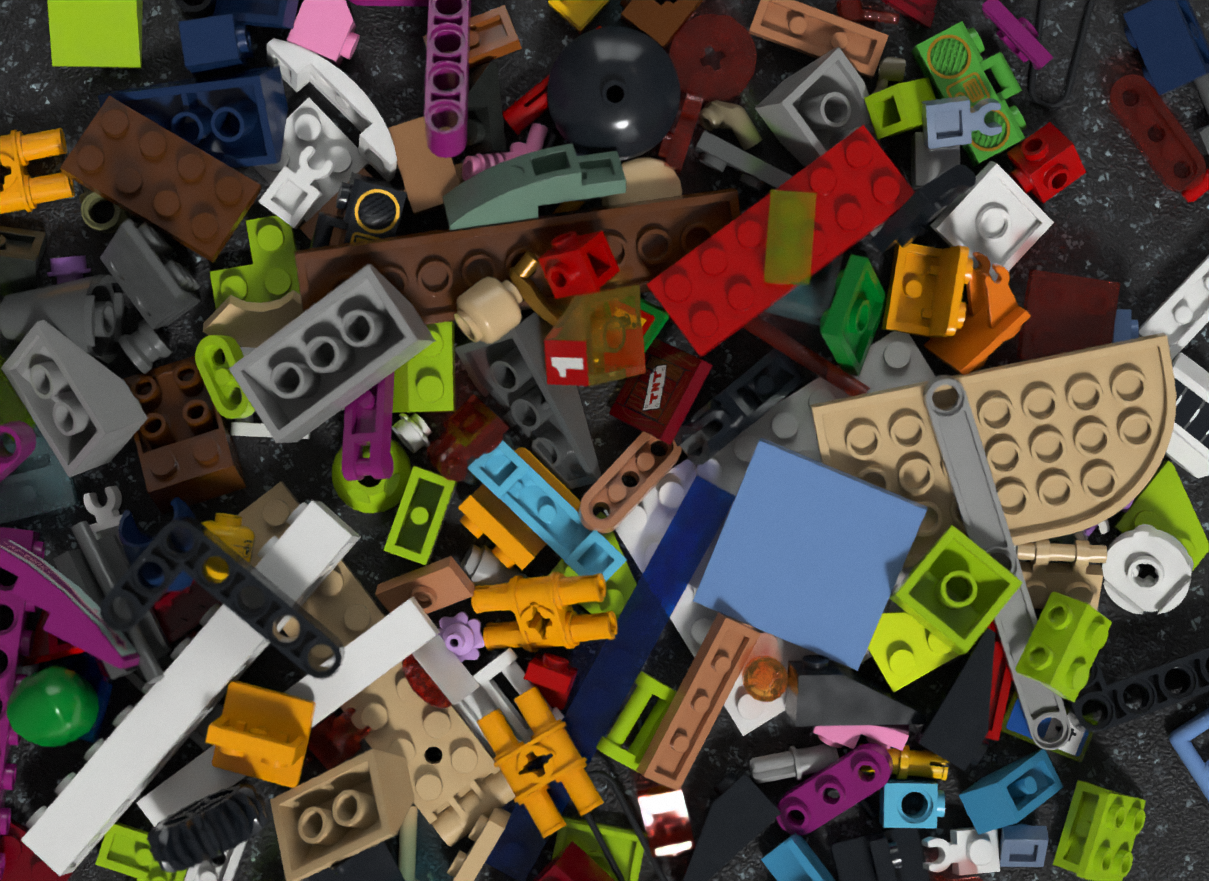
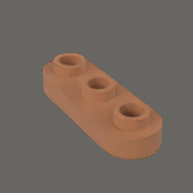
(614, 495)

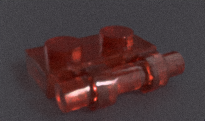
(469, 432)

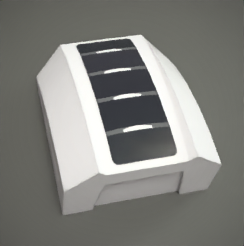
(1191, 426)

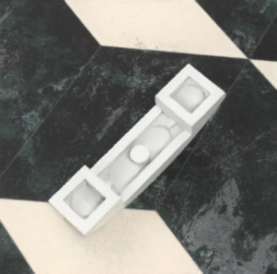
(303, 66)

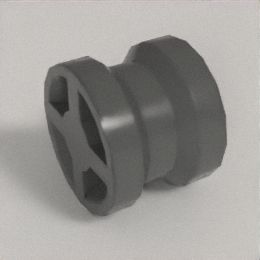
(144, 346)

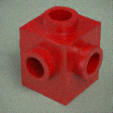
(1045, 163)
(571, 270)

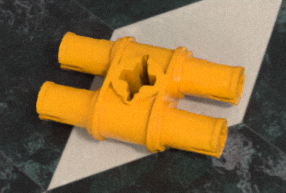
(21, 190)
(544, 612)
(516, 757)

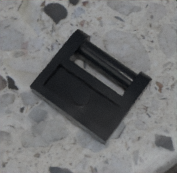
(924, 207)

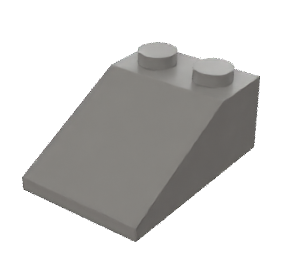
(72, 399)

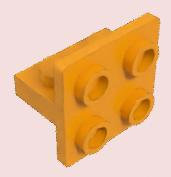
(262, 733)

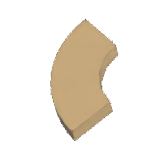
(251, 321)

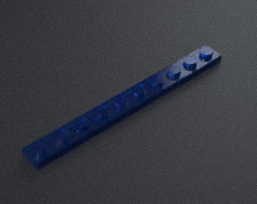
(622, 657)

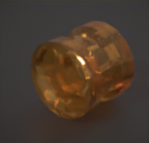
(757, 673)

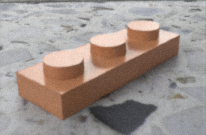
(817, 33)

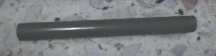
(106, 581)

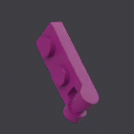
(369, 424)

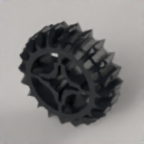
(207, 828)

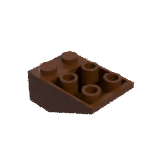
(185, 440)

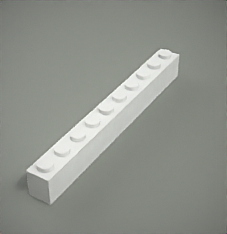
(179, 702)

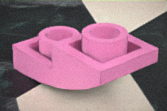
(882, 735)

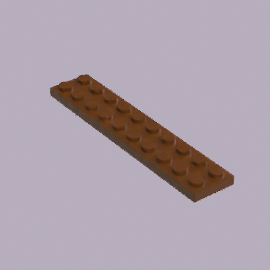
(443, 264)

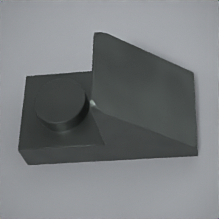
(485, 114)

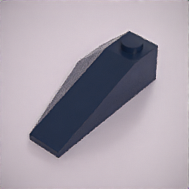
(225, 114)

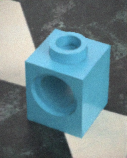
(891, 798)

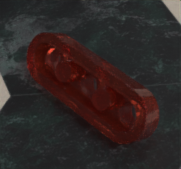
(1152, 112)

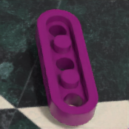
(845, 777)

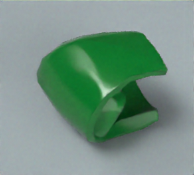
(53, 707)

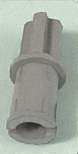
(792, 763)

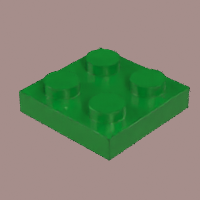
(853, 314)

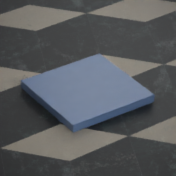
(809, 553)

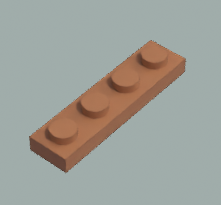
(698, 702)

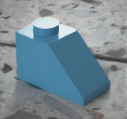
(1011, 792)

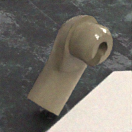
(730, 117)

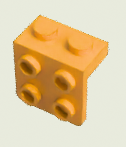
(927, 290)
(513, 537)

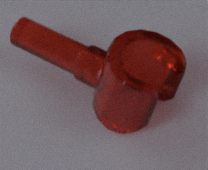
(853, 11)

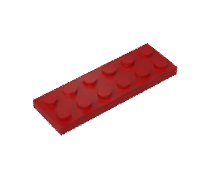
(722, 279)

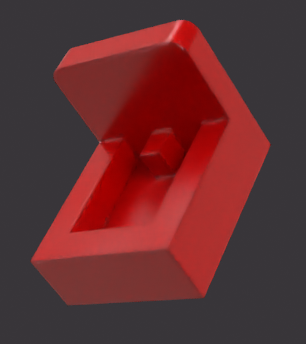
(552, 678)

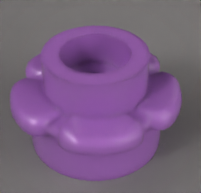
(68, 268)

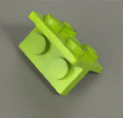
(1100, 833)

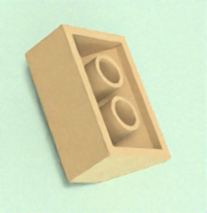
(341, 812)

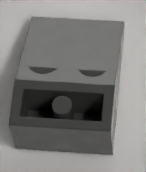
(148, 276)

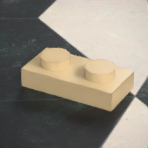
(485, 836)

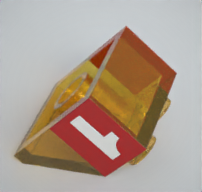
(597, 339)

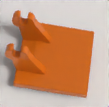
(989, 320)

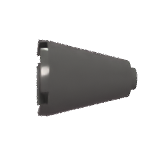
(80, 309)

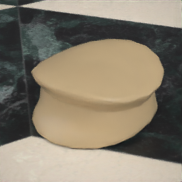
(646, 180)

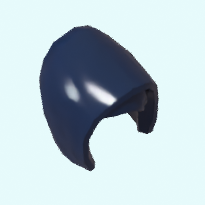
(135, 542)

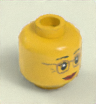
(235, 535)

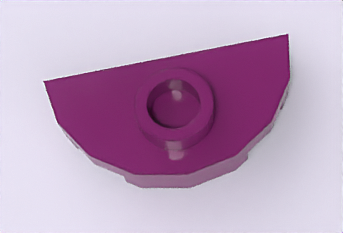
(1017, 34)

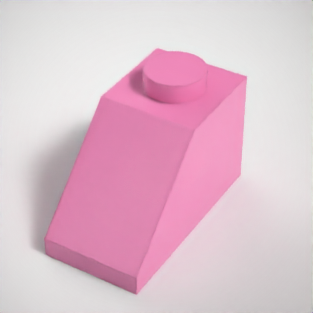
(325, 29)

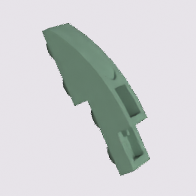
(520, 185)

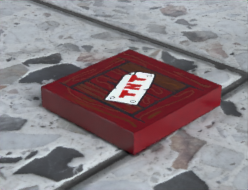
(662, 395)

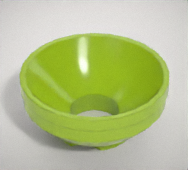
(377, 498)

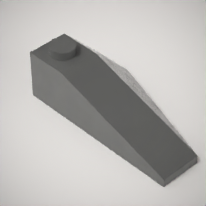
(548, 414)

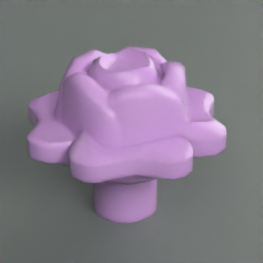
(462, 636)

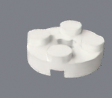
(1151, 547)

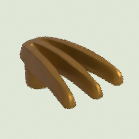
(530, 292)

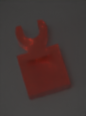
(675, 145)
(337, 739)

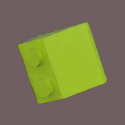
(428, 378)
(956, 590)

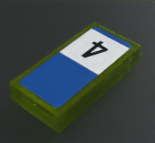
(1048, 728)

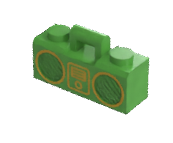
(957, 70)

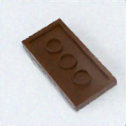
(161, 179)

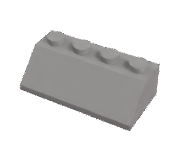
(331, 355)

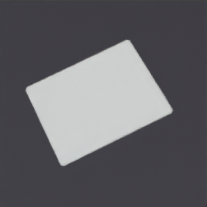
(446, 670)

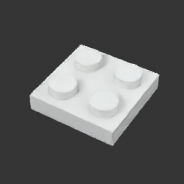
(313, 128)
(993, 219)

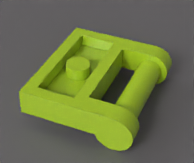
(613, 742)

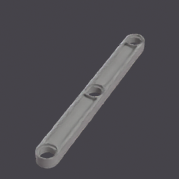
(987, 528)

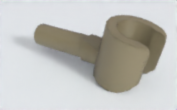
(890, 70)

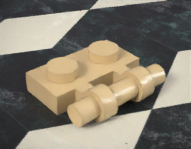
(1073, 580)

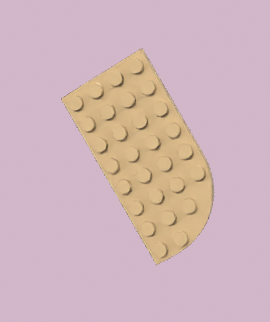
(1060, 434)

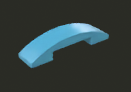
(546, 512)

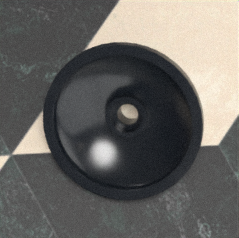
(580, 86)

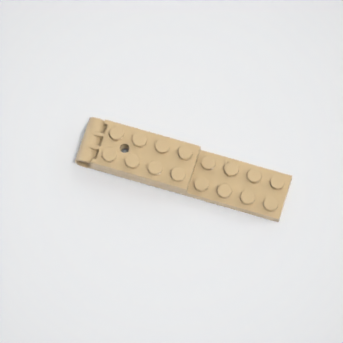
(445, 791)

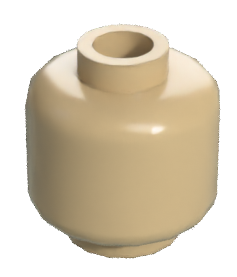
(488, 310)

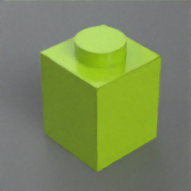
(899, 107)

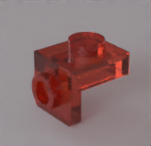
(666, 821)

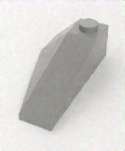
(818, 108)

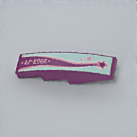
(71, 610)

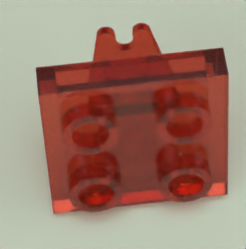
(1066, 314)

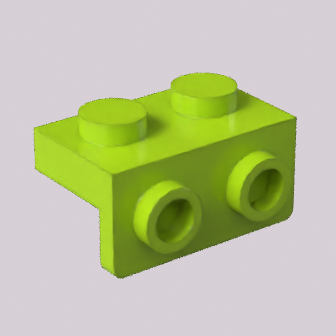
(1064, 645)

